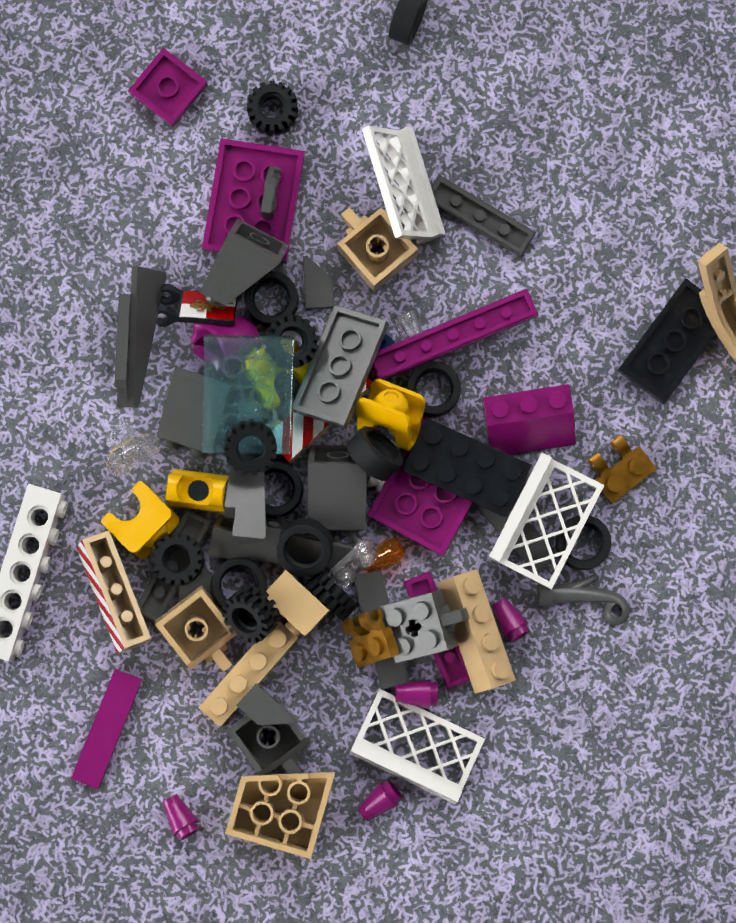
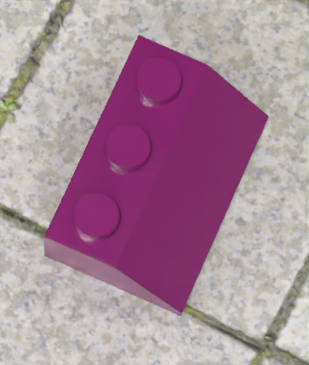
(530, 420)

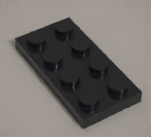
(670, 344)
(467, 468)

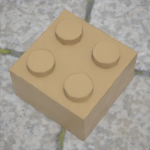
(296, 605)

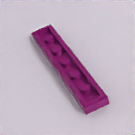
(454, 335)

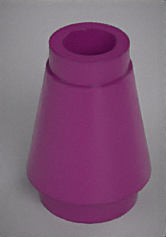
(510, 620)
(417, 693)
(380, 800)
(181, 819)

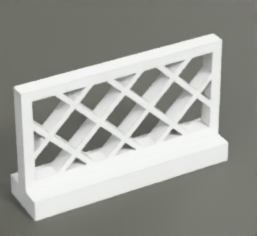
(414, 188)
(524, 508)
(410, 771)

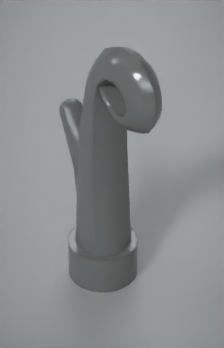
(579, 592)

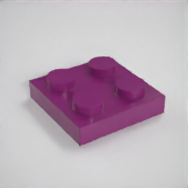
(168, 87)

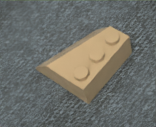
(281, 810)

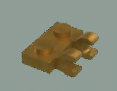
(624, 474)
(371, 646)

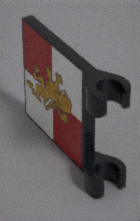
(193, 308)

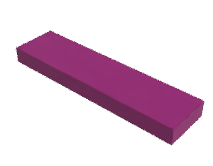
(449, 662)
(106, 728)

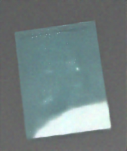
(244, 382)

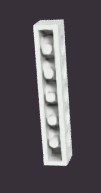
(34, 501)

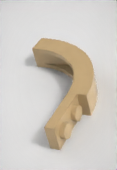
(719, 295)

